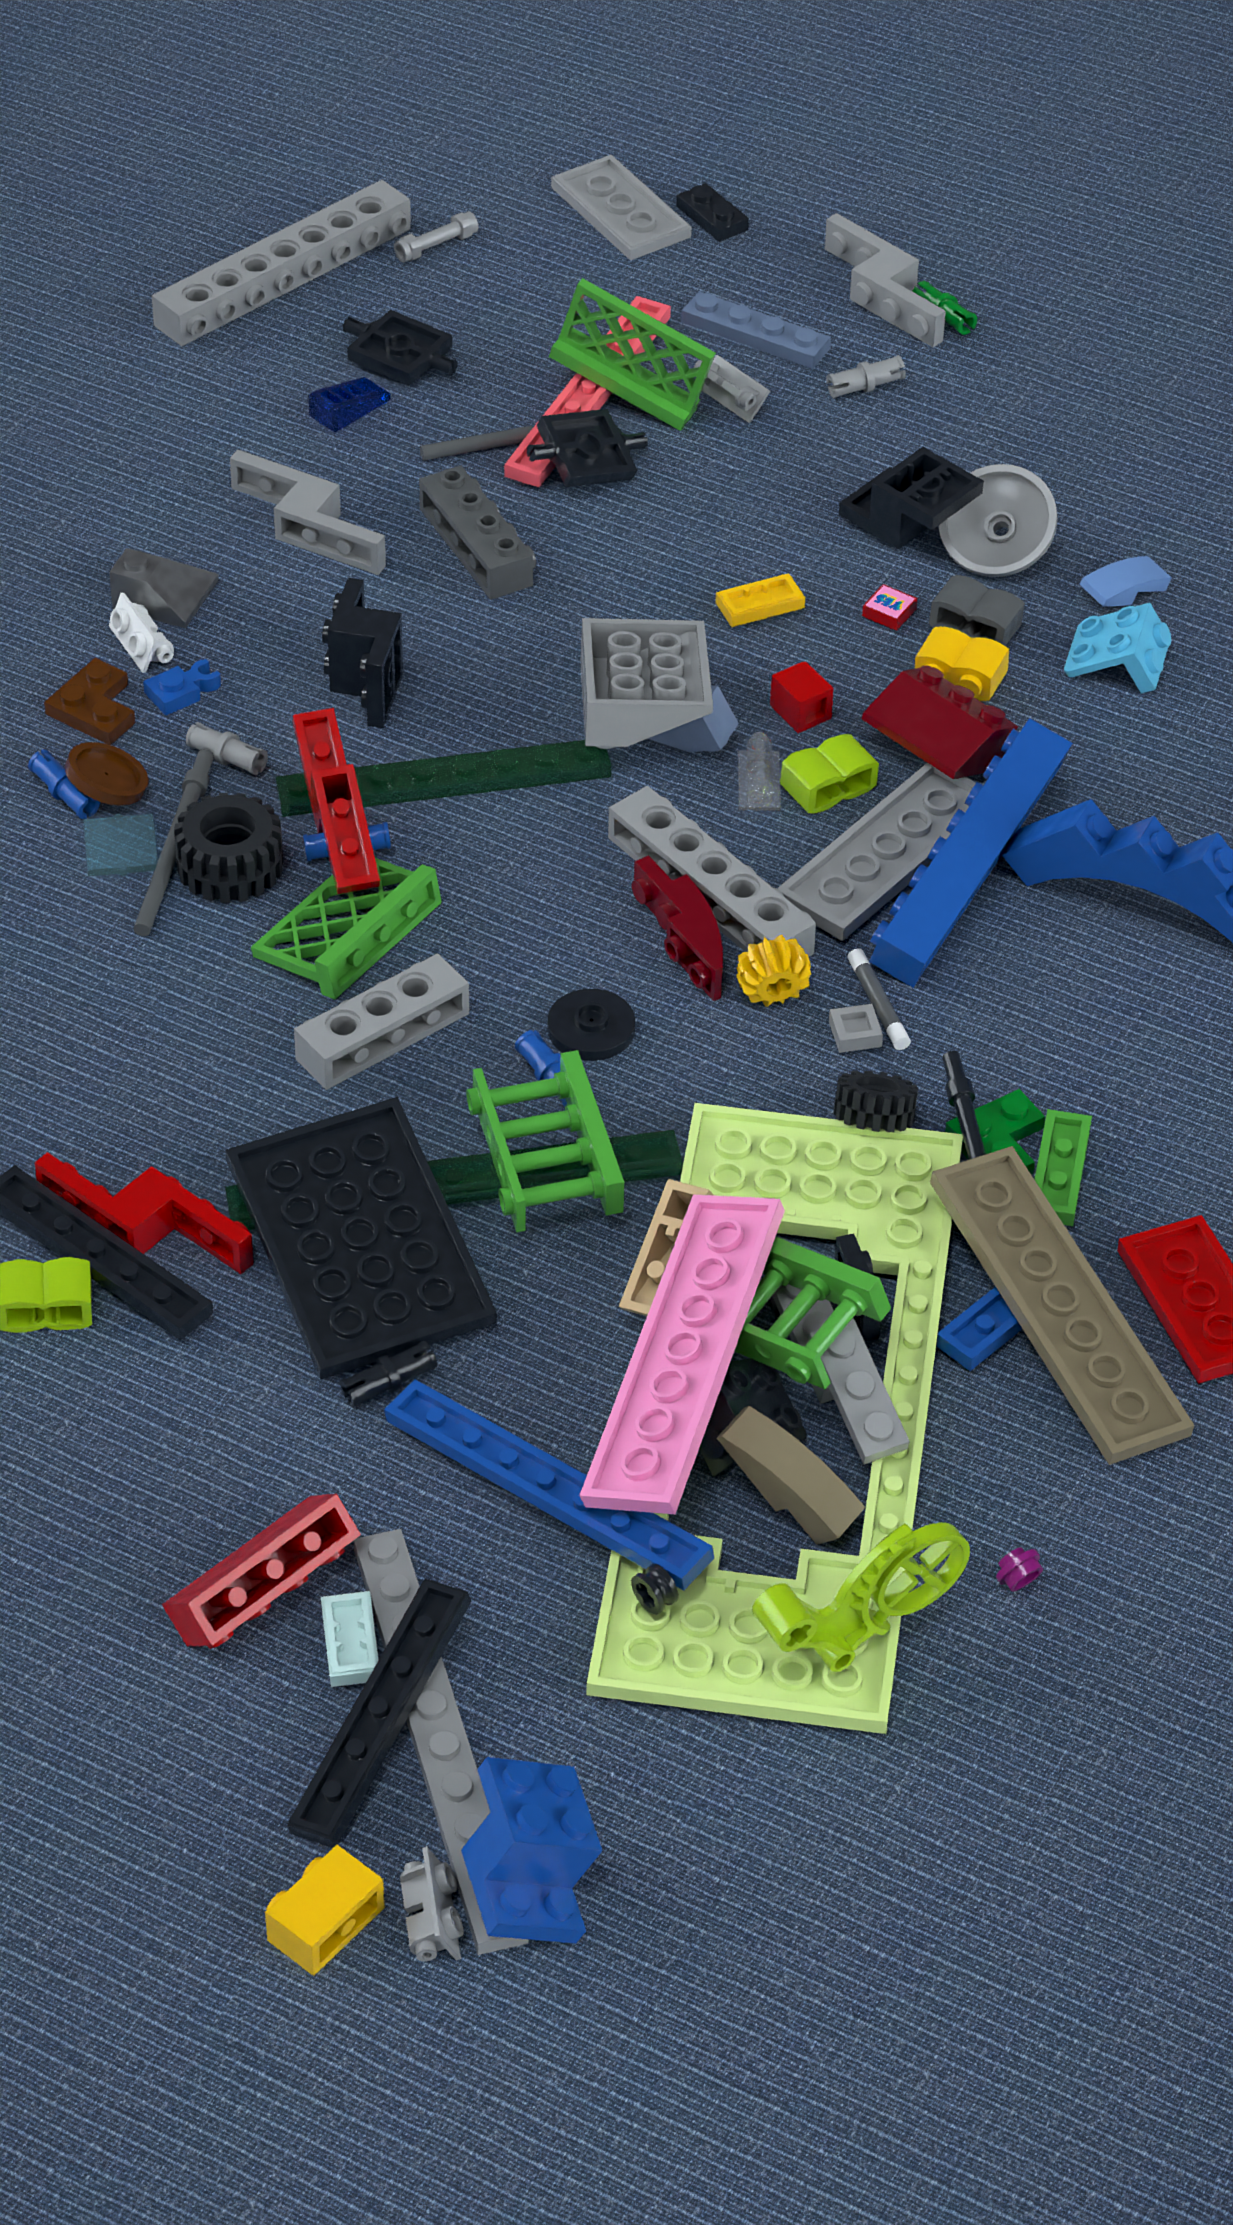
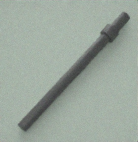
(193, 788)

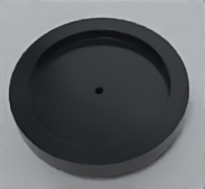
(592, 1023)

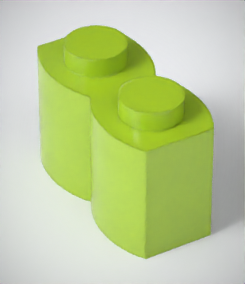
(829, 773)
(45, 1295)

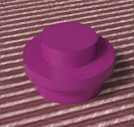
(1019, 1568)

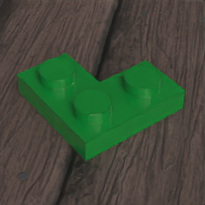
(1004, 1124)

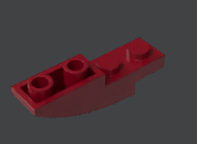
(689, 921)

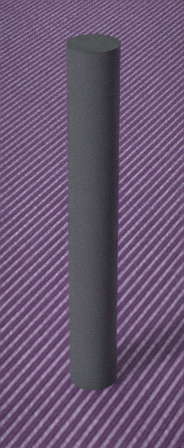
(474, 443)

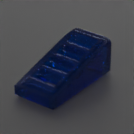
(340, 406)

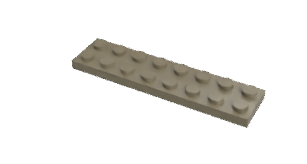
(1062, 1305)

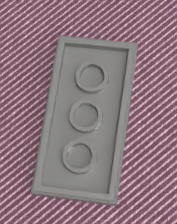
(621, 207)

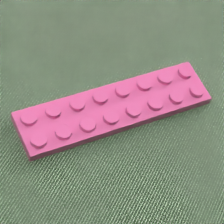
(682, 1355)

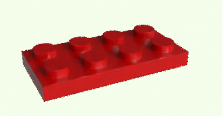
(1189, 1289)

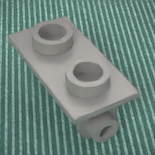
(734, 389)
(431, 1888)

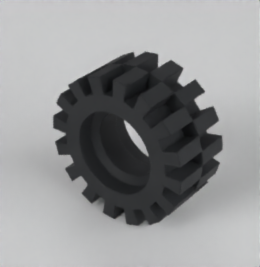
(875, 1101)

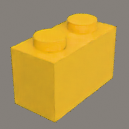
(324, 1909)

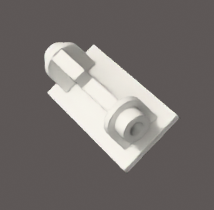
(139, 634)

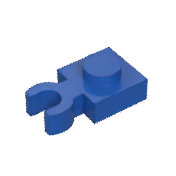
(179, 689)

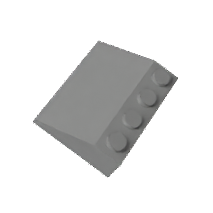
(642, 678)

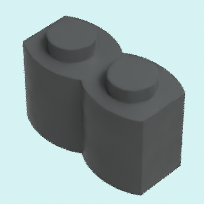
(977, 610)

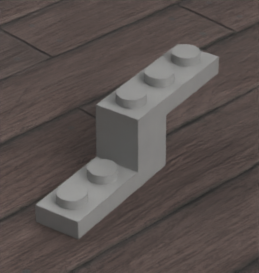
(884, 280)
(308, 512)
(853, 1383)

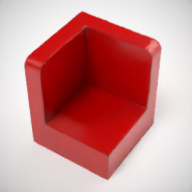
(801, 696)

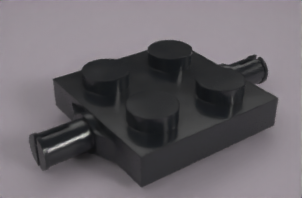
(399, 347)
(587, 447)

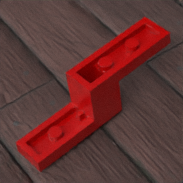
(336, 801)
(150, 1211)

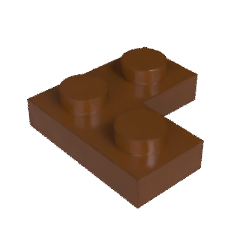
(88, 704)

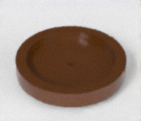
(106, 773)

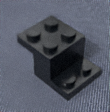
(911, 497)
(364, 652)

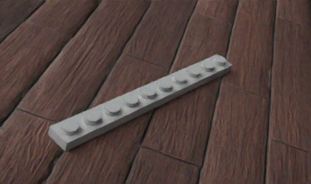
(433, 1725)

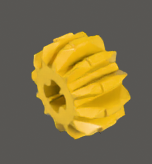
(773, 970)

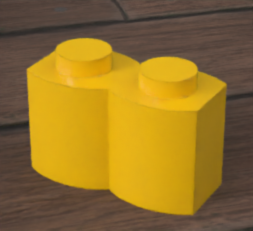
(965, 660)

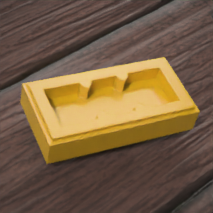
(760, 600)

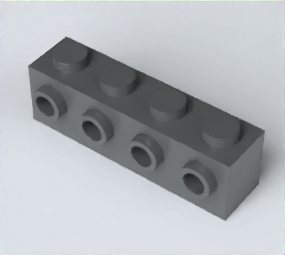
(476, 532)

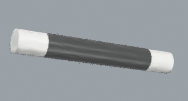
(879, 999)

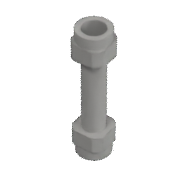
(461, 225)

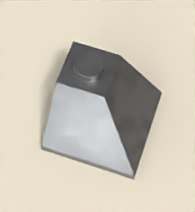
(165, 587)

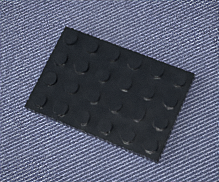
(360, 1237)

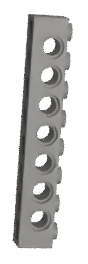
(281, 262)

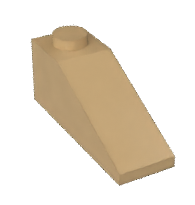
(658, 1246)

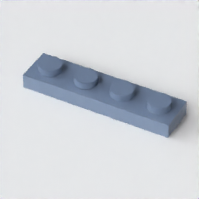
(756, 329)

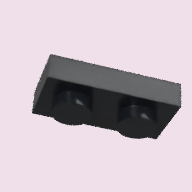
(712, 212)

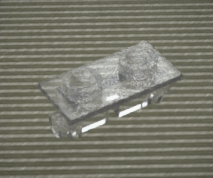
(759, 775)

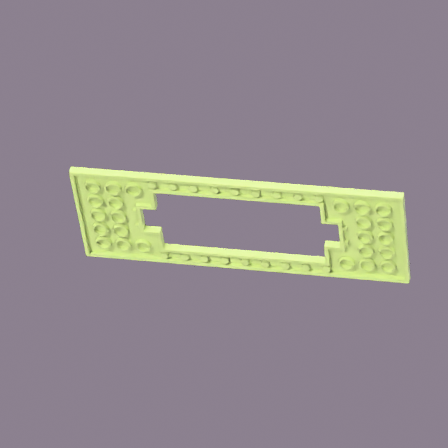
(709, 1643)

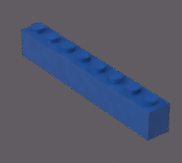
(969, 853)

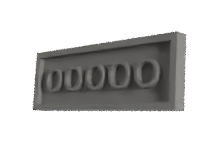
(877, 853)

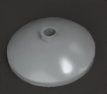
(1009, 500)

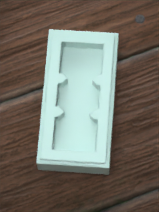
(349, 1637)

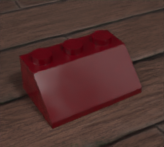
(940, 722)

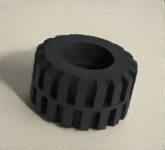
(228, 847)

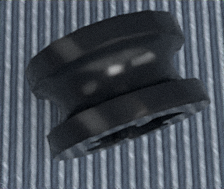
(654, 1589)

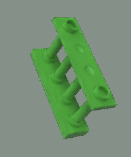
(580, 1115)
(818, 1279)

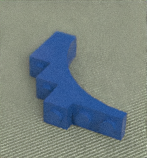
(1139, 855)

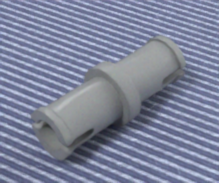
(866, 376)
(227, 748)

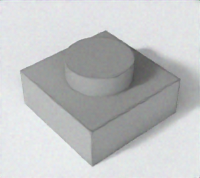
(855, 1028)

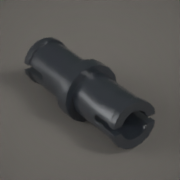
(388, 1374)

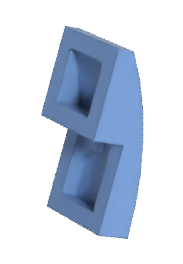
(1122, 580)

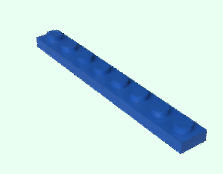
(544, 1482)

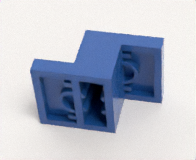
(531, 1850)

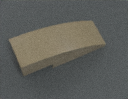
(790, 1475)

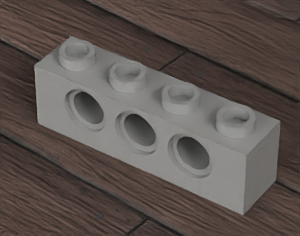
(381, 1021)

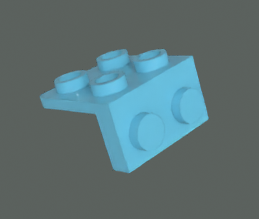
(1124, 637)

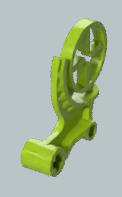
(847, 1620)

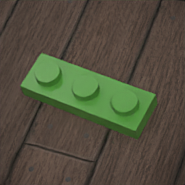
(1063, 1160)

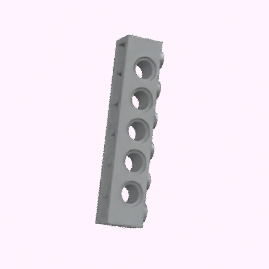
(738, 897)

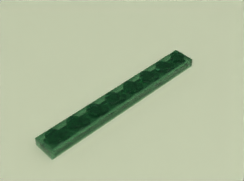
(460, 775)

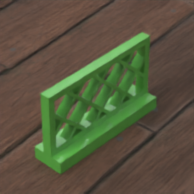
(624, 373)
(367, 935)

